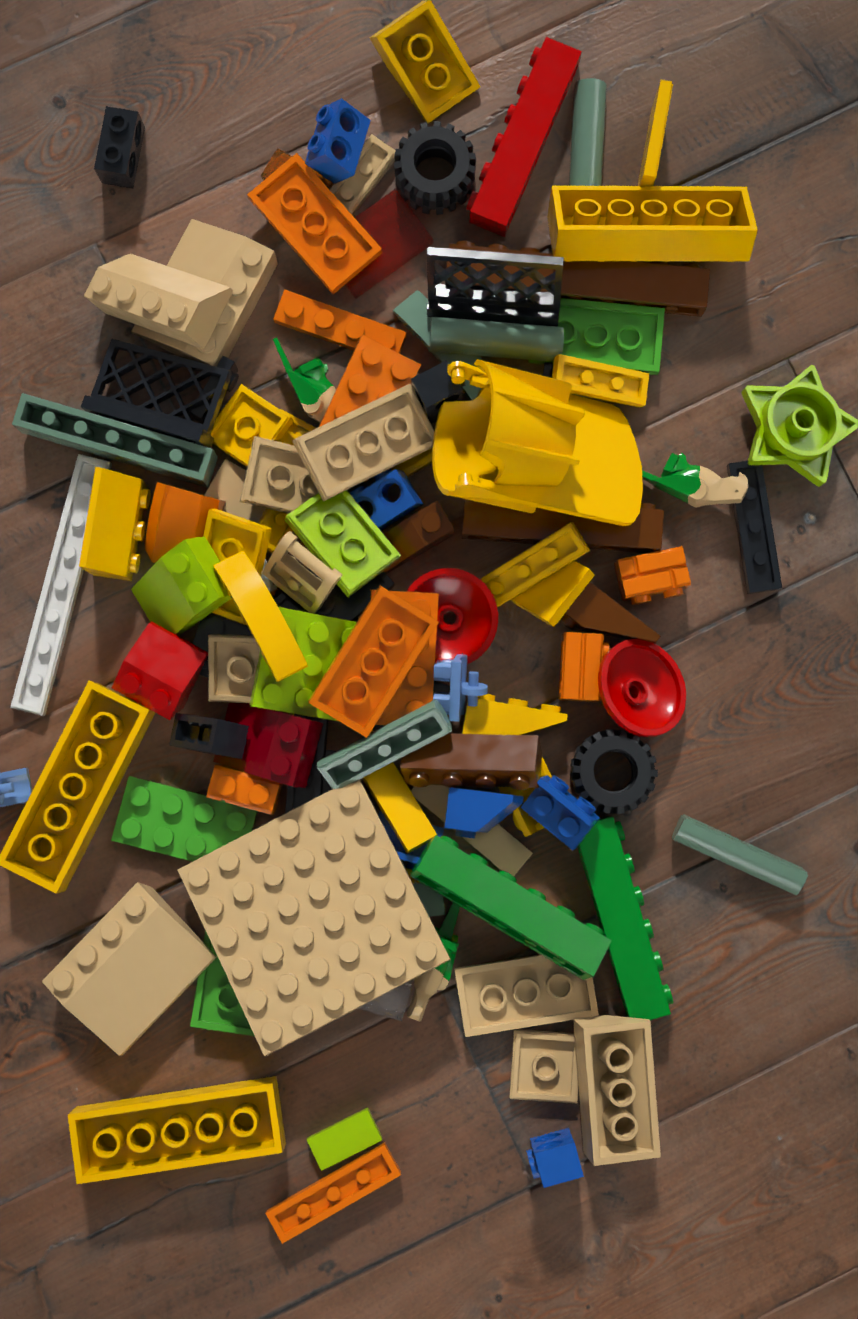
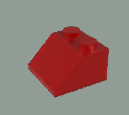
(160, 671)

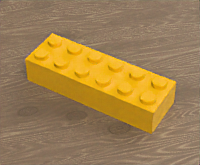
(651, 223)
(75, 787)
(176, 1130)

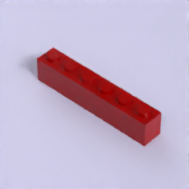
(524, 137)

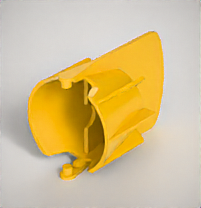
(536, 447)

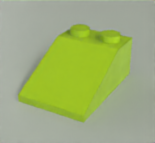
(182, 586)

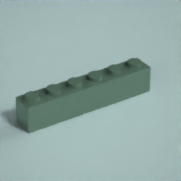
(115, 440)

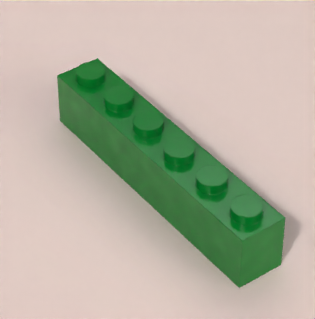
(511, 907)
(621, 919)

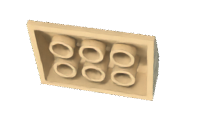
(227, 261)
(129, 968)

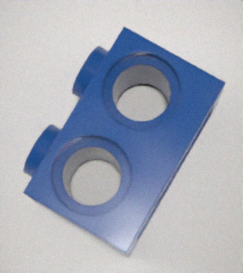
(337, 141)
(384, 510)
(554, 1158)

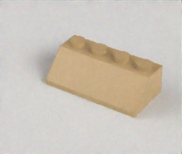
(159, 298)
(616, 1089)

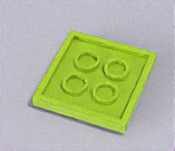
(319, 641)

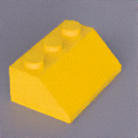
(114, 525)

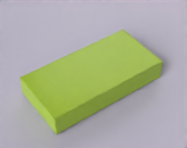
(344, 1138)

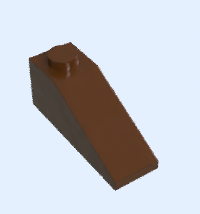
(419, 533)
(600, 614)

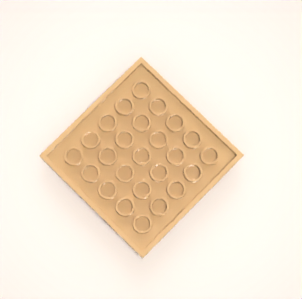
(312, 916)

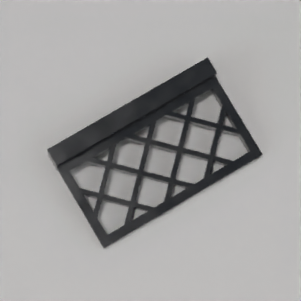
(493, 300)
(142, 415)

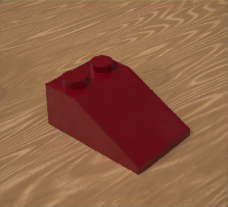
(277, 744)

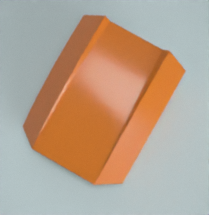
(176, 517)

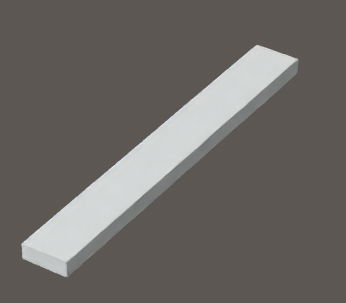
(57, 595)

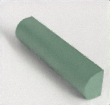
(588, 132)
(495, 339)
(385, 745)
(739, 854)

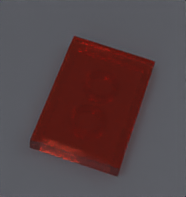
(397, 233)

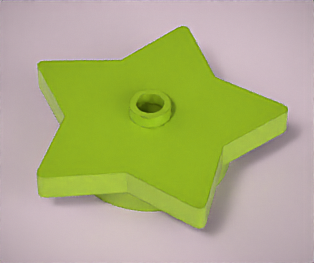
(797, 425)

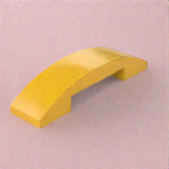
(261, 615)

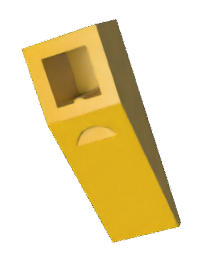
(509, 718)

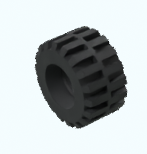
(441, 143)
(642, 771)

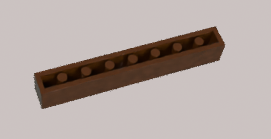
(652, 284)

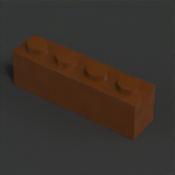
(476, 761)

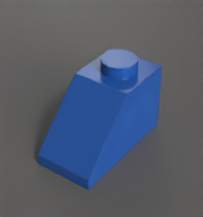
(477, 810)

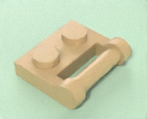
(295, 578)

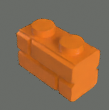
(652, 574)
(580, 666)
(244, 789)

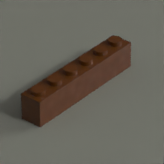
(503, 524)

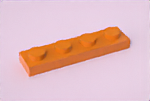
(333, 323)
(333, 1192)

